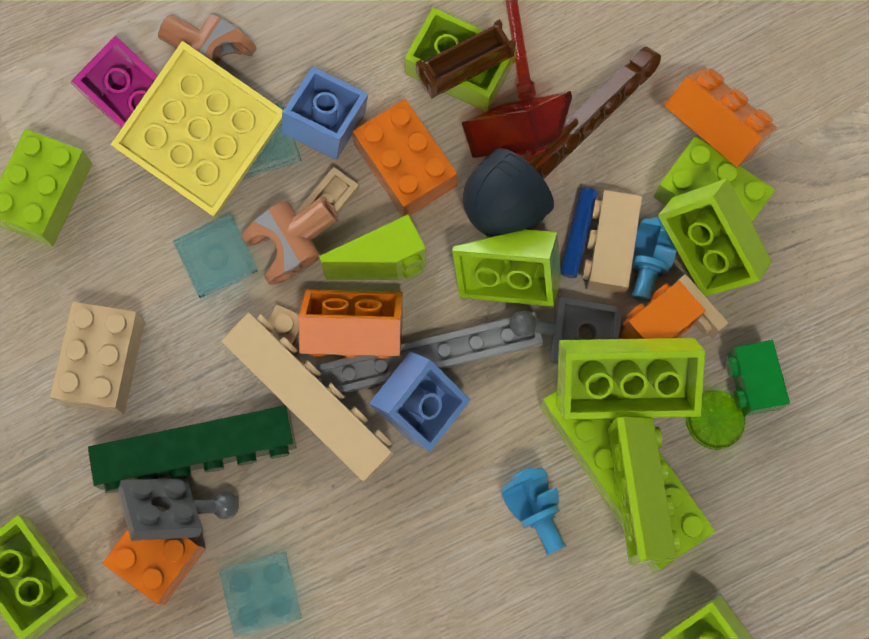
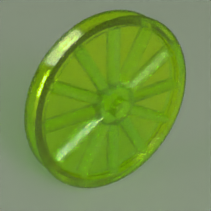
(719, 423)

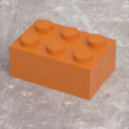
(721, 115)
(405, 158)
(351, 323)

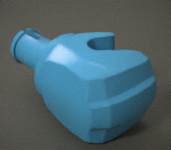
(652, 257)
(534, 505)

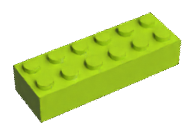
(591, 448)

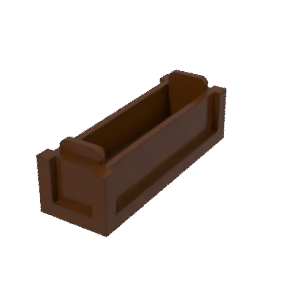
(465, 60)

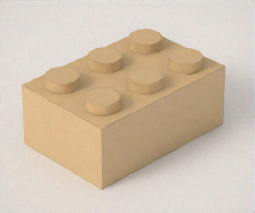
(97, 358)

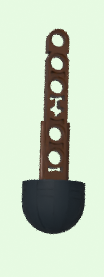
(511, 191)

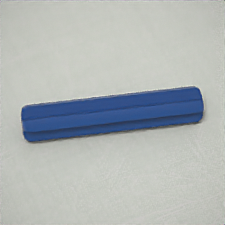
(578, 232)

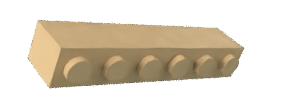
(307, 397)

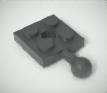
(569, 316)
(182, 512)

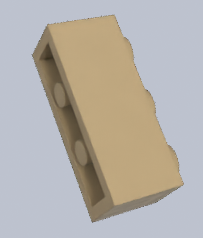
(612, 242)

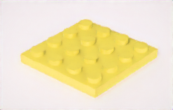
(198, 129)

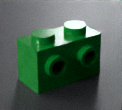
(757, 378)

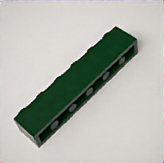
(193, 448)

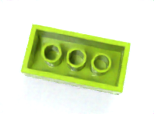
(630, 378)

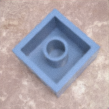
(324, 113)
(420, 401)

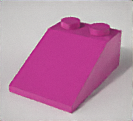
(115, 81)

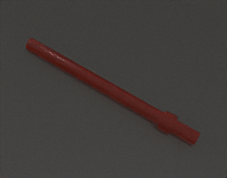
(525, 86)

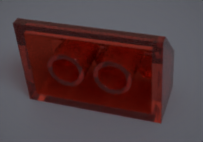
(518, 125)

